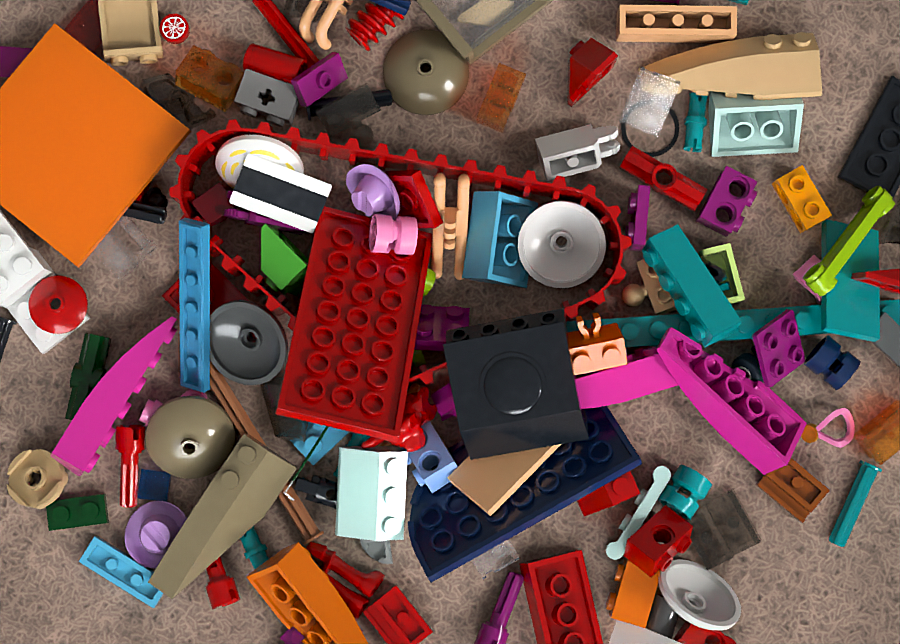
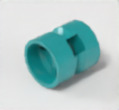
(691, 484)

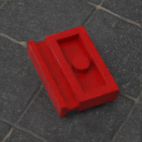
(397, 618)

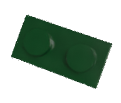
(77, 512)

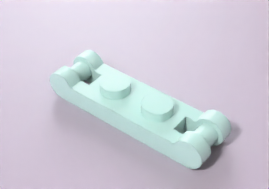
(645, 502)

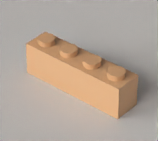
(676, 23)

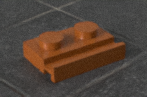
(793, 489)

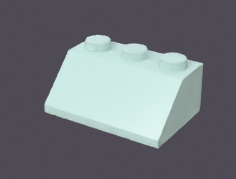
(753, 126)
(371, 493)

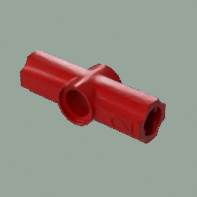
(646, 168)

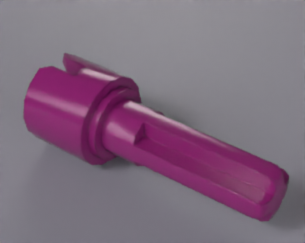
(494, 630)

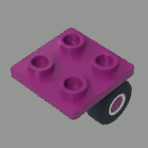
(775, 351)

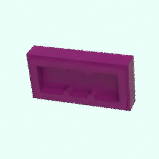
(319, 79)

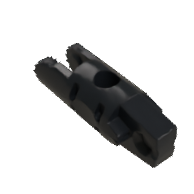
(317, 489)

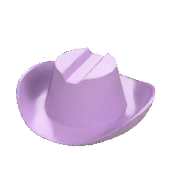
(372, 191)
(152, 531)

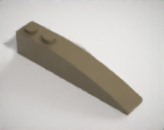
(226, 511)

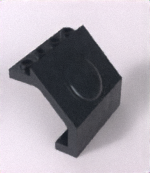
(514, 384)

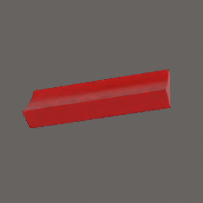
(561, 600)

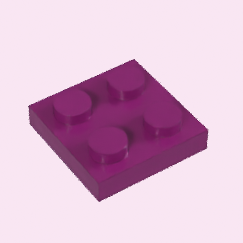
(638, 206)
(435, 322)

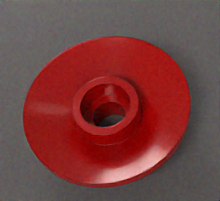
(72, 307)

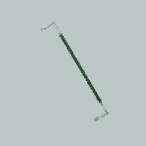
(293, 479)

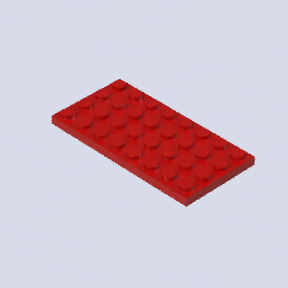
(354, 330)

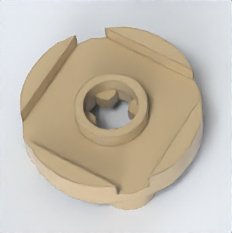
(20, 479)

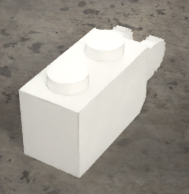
(576, 150)

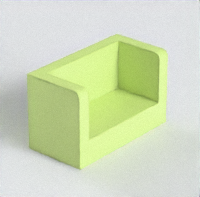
(724, 258)

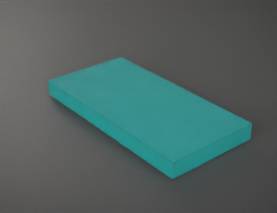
(852, 306)

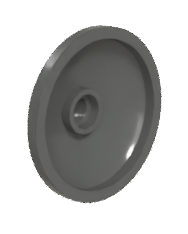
(237, 352)

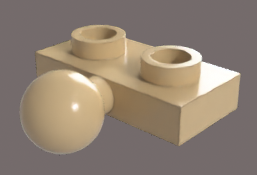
(635, 294)

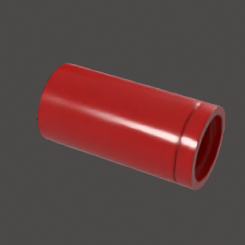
(273, 63)

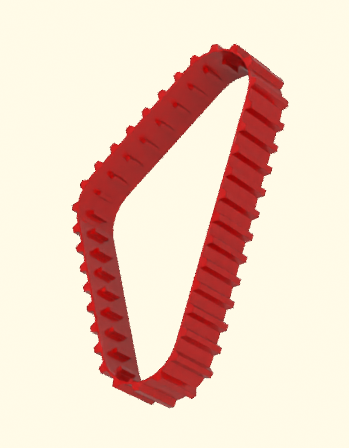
(209, 145)

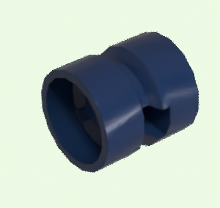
(824, 355)

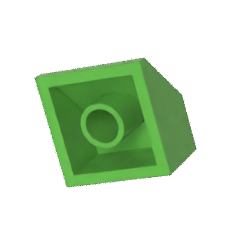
(282, 262)

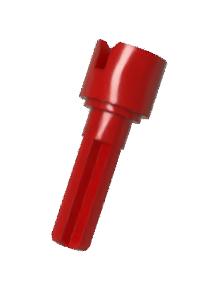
(129, 442)
(221, 588)

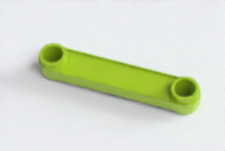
(822, 275)

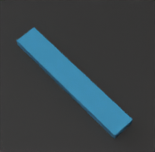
(194, 304)

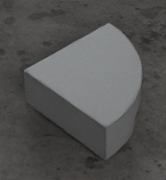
(378, 550)

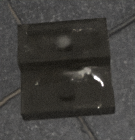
(722, 529)

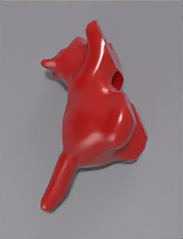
(416, 413)

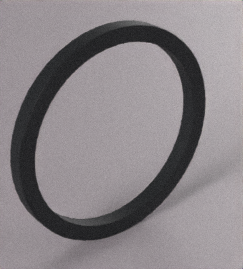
(654, 154)

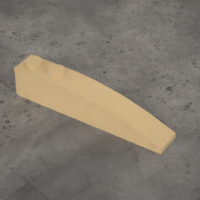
(757, 66)

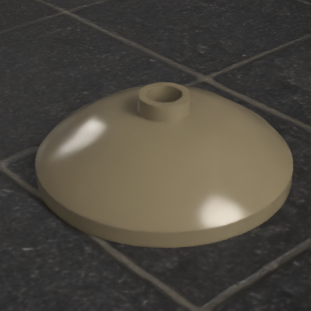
(421, 91)
(194, 422)

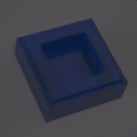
(154, 485)

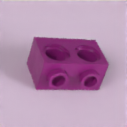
(722, 199)

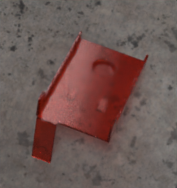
(86, 26)

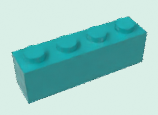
(691, 286)

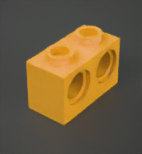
(801, 199)

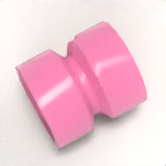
(393, 234)

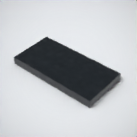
(877, 150)

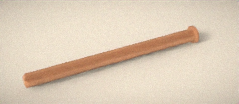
(244, 426)

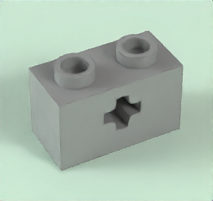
(256, 86)

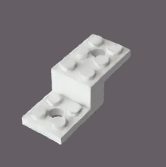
(19, 274)

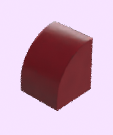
(213, 204)

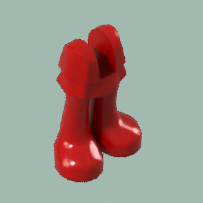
(364, 582)

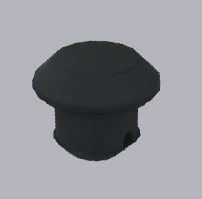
(155, 197)

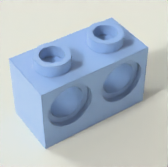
(431, 455)

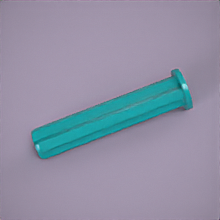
(853, 503)

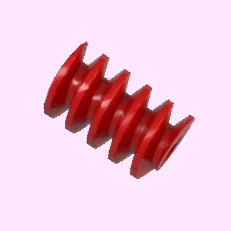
(371, 23)

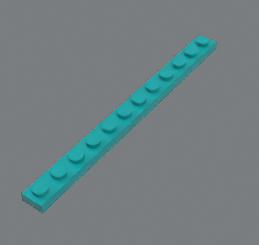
(651, 329)

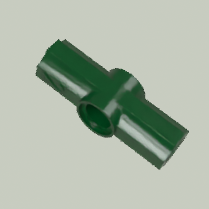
(87, 371)

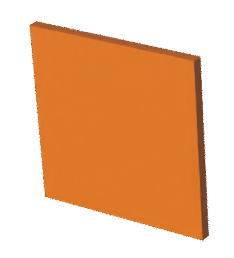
(77, 144)

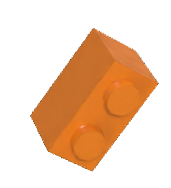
(632, 595)

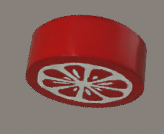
(174, 28)

